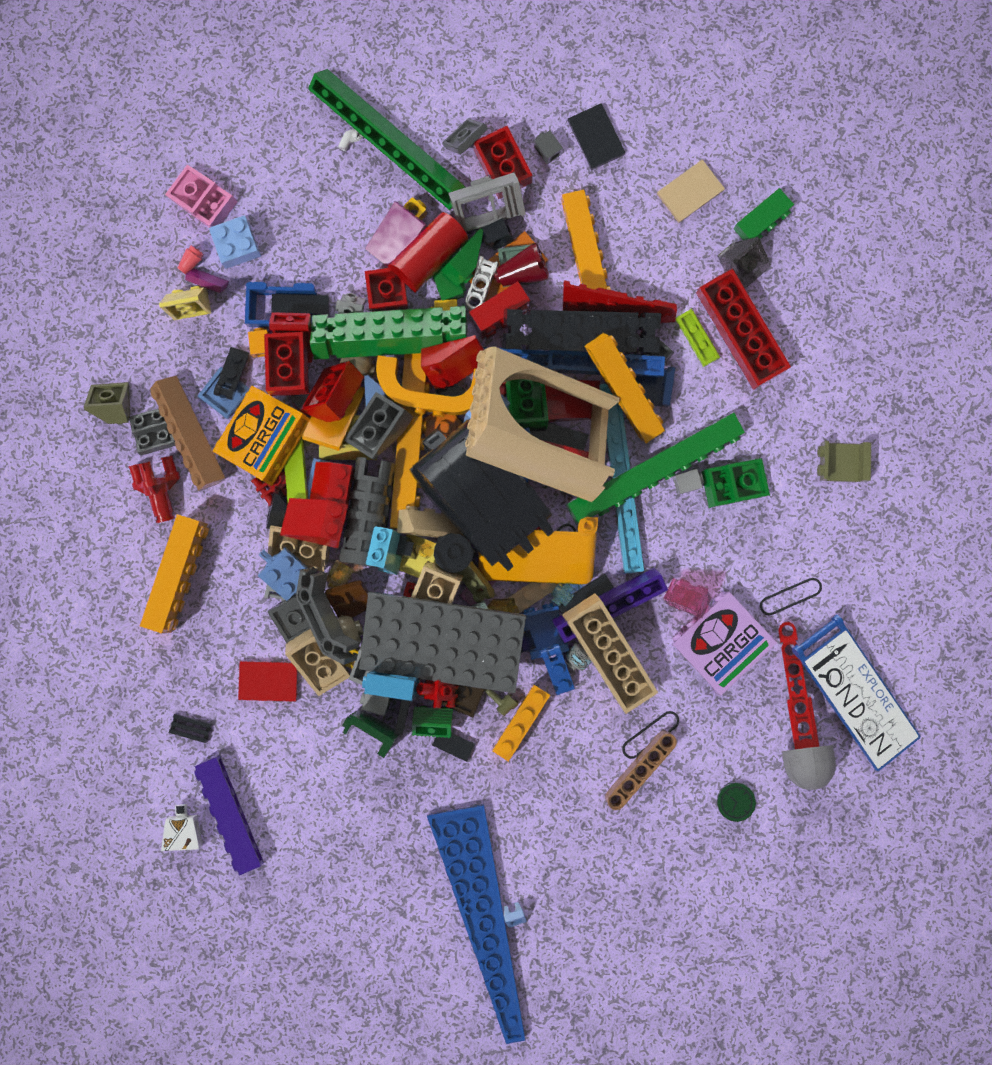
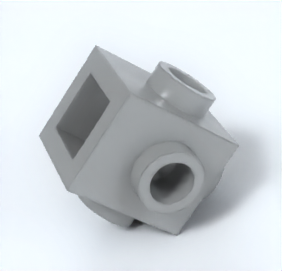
(350, 304)

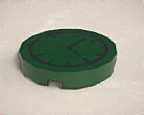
(736, 802)

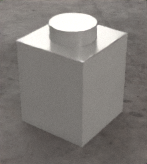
(688, 481)

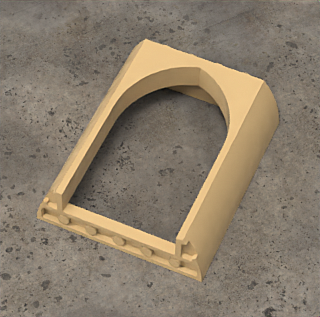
(504, 444)

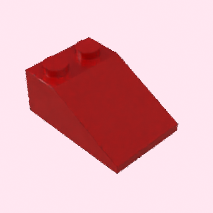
(450, 361)
(567, 407)
(314, 521)

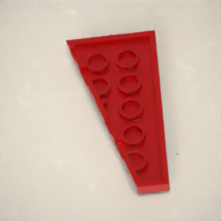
(605, 300)

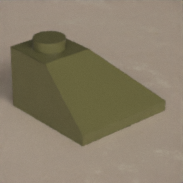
(109, 402)

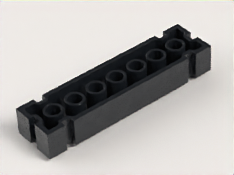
(577, 328)

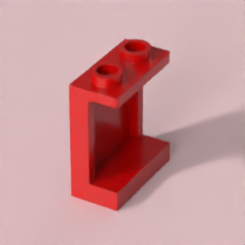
(292, 323)

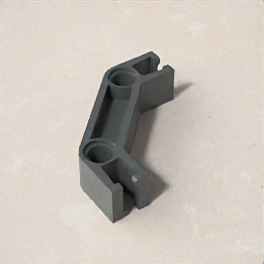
(321, 617)

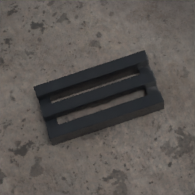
(205, 732)

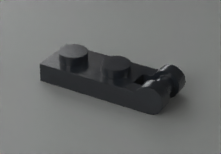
(231, 373)

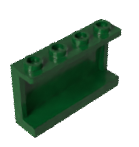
(373, 727)

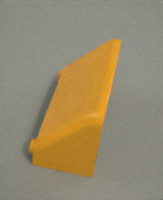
(555, 558)

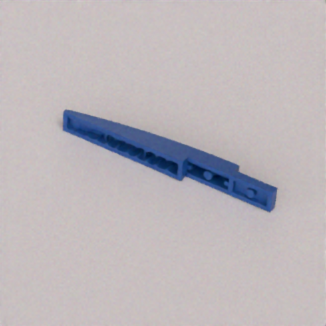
(581, 363)

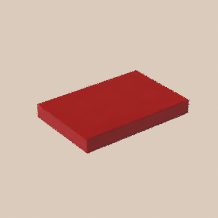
(267, 681)

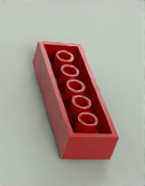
(743, 329)

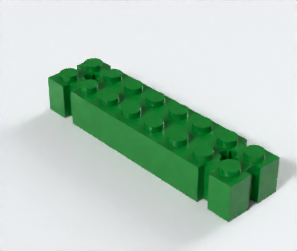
(385, 332)

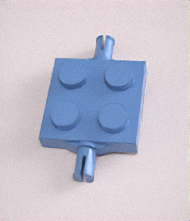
(281, 572)

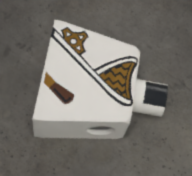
(181, 831)

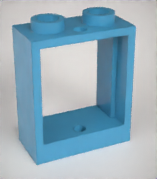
(390, 685)

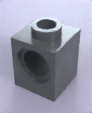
(548, 146)

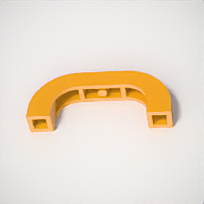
(417, 401)

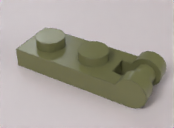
(474, 581)

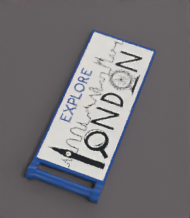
(857, 694)

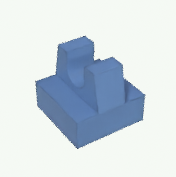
(514, 918)

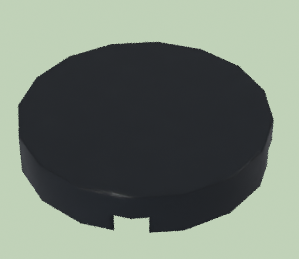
(453, 552)

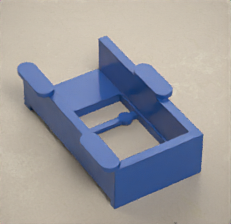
(261, 288)

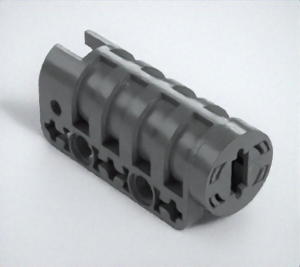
(367, 510)

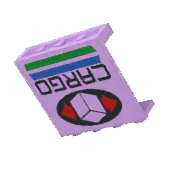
(723, 642)

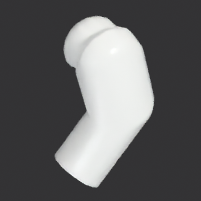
(349, 137)

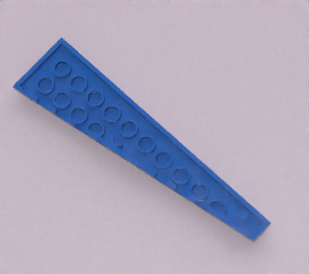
(470, 865)

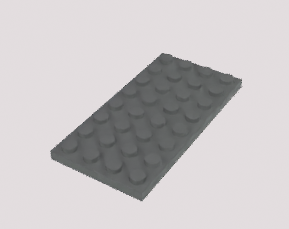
(442, 642)

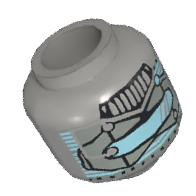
(577, 657)

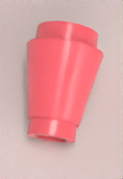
(190, 259)

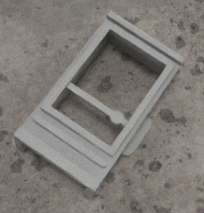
(485, 187)

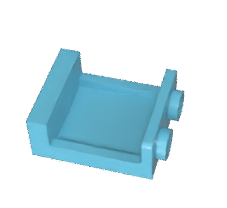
(383, 550)

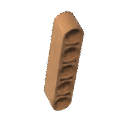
(639, 779)

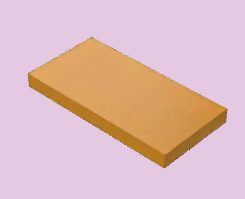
(333, 433)

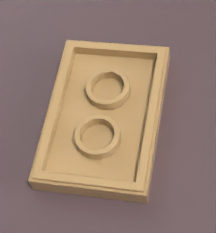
(690, 191)

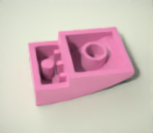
(201, 197)

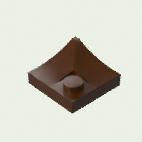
(348, 598)

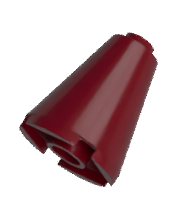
(523, 267)

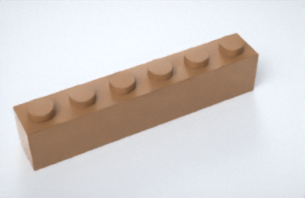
(187, 433)

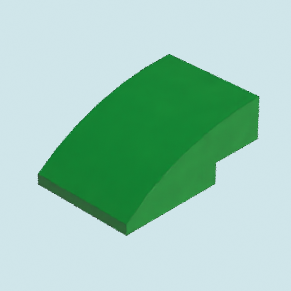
(735, 483)

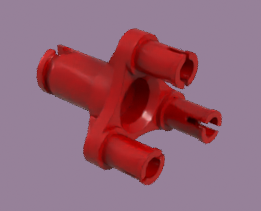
(156, 488)

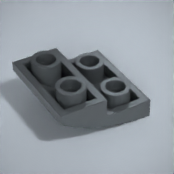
(150, 432)

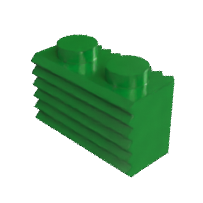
(432, 721)

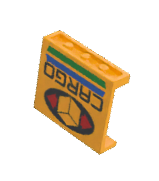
(261, 435)

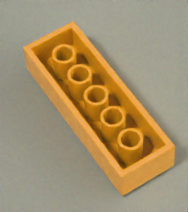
(174, 575)

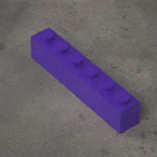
(622, 598)
(229, 815)

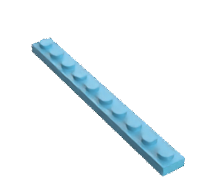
(625, 513)

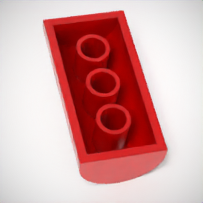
(429, 251)

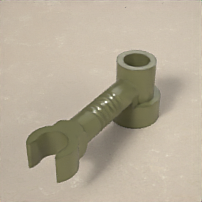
(505, 704)

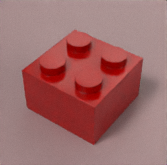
(385, 290)

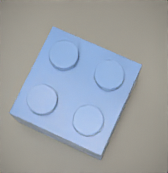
(234, 242)

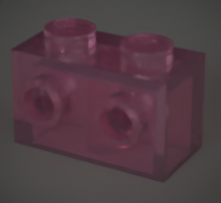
(688, 597)

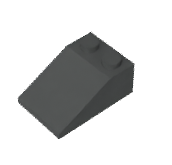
(378, 426)

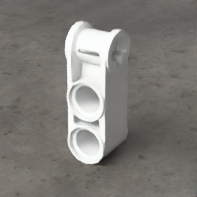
(484, 272)

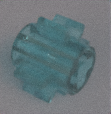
(562, 594)

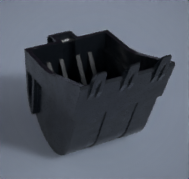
(481, 500)

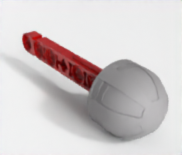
(809, 764)

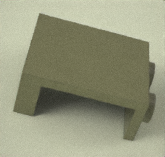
(844, 462)

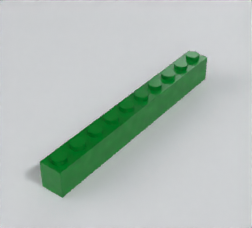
(384, 136)
(658, 467)

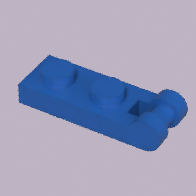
(557, 669)

